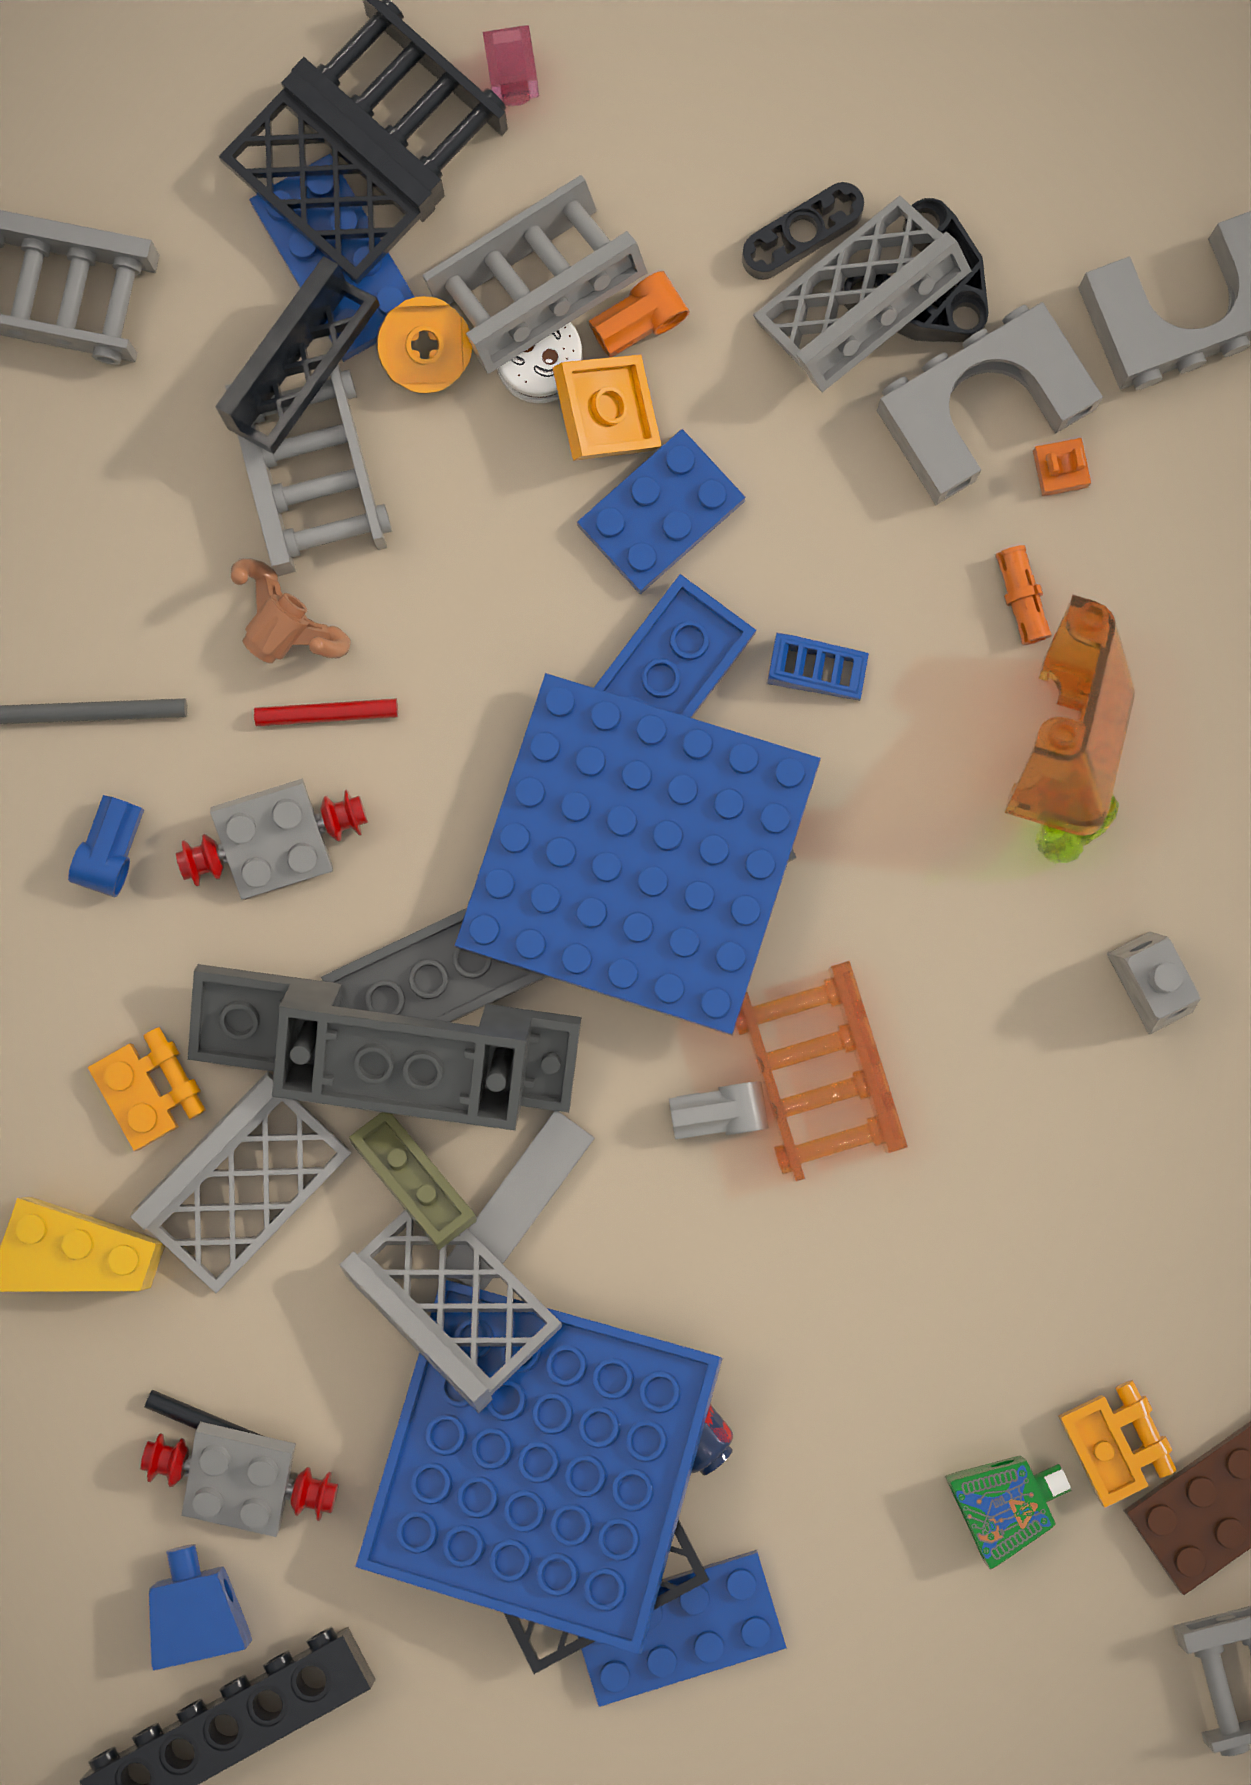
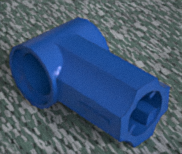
(103, 858)

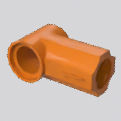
(649, 309)

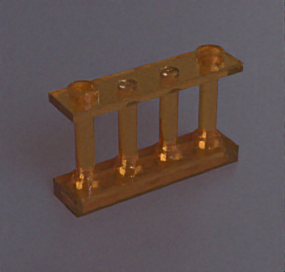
(866, 1082)

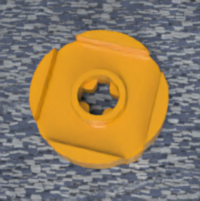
(403, 326)

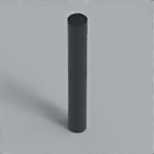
(186, 1413)

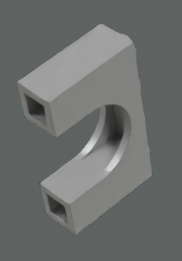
(1145, 345)
(1024, 348)

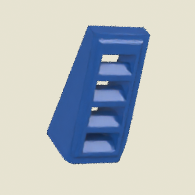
(806, 646)

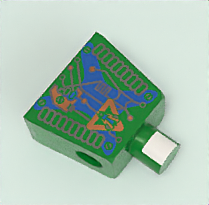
(1006, 1504)

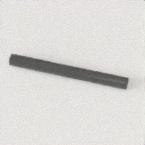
(93, 711)

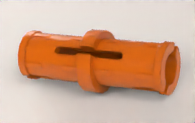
(1023, 595)

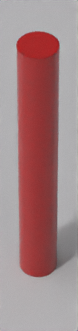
(326, 712)

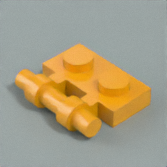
(134, 1095)
(1104, 1450)

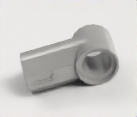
(729, 1110)

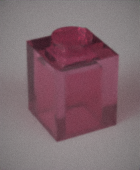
(511, 64)

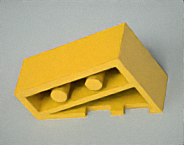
(69, 1251)

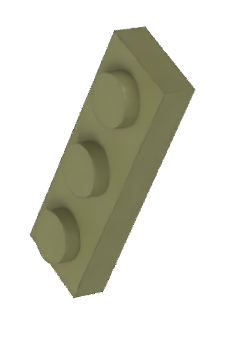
(413, 1179)

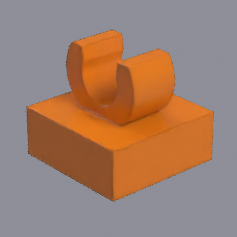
(1061, 466)

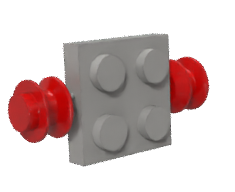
(271, 838)
(238, 1478)

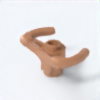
(282, 619)

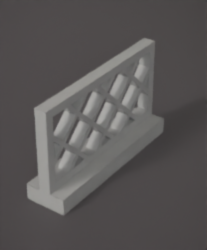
(879, 310)
(209, 1154)
(430, 1337)

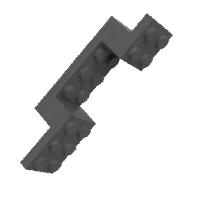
(383, 1058)

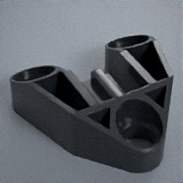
(970, 291)

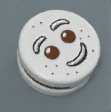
(531, 372)

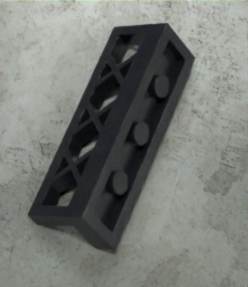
(282, 348)

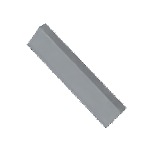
(524, 1193)

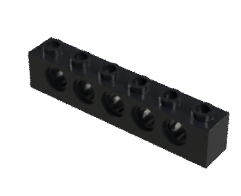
(332, 1652)

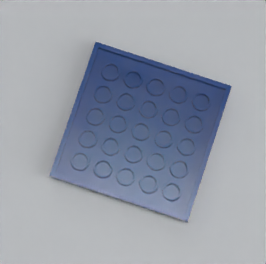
(638, 853)
(558, 1487)

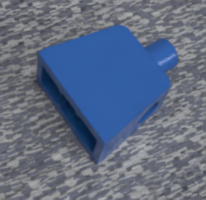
(194, 1613)

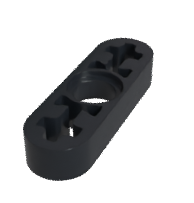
(838, 224)

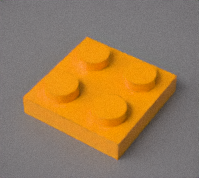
(606, 407)

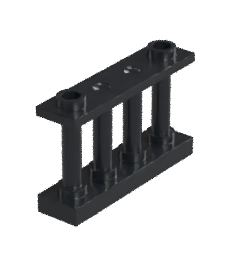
(388, 18)

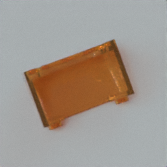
(1077, 761)

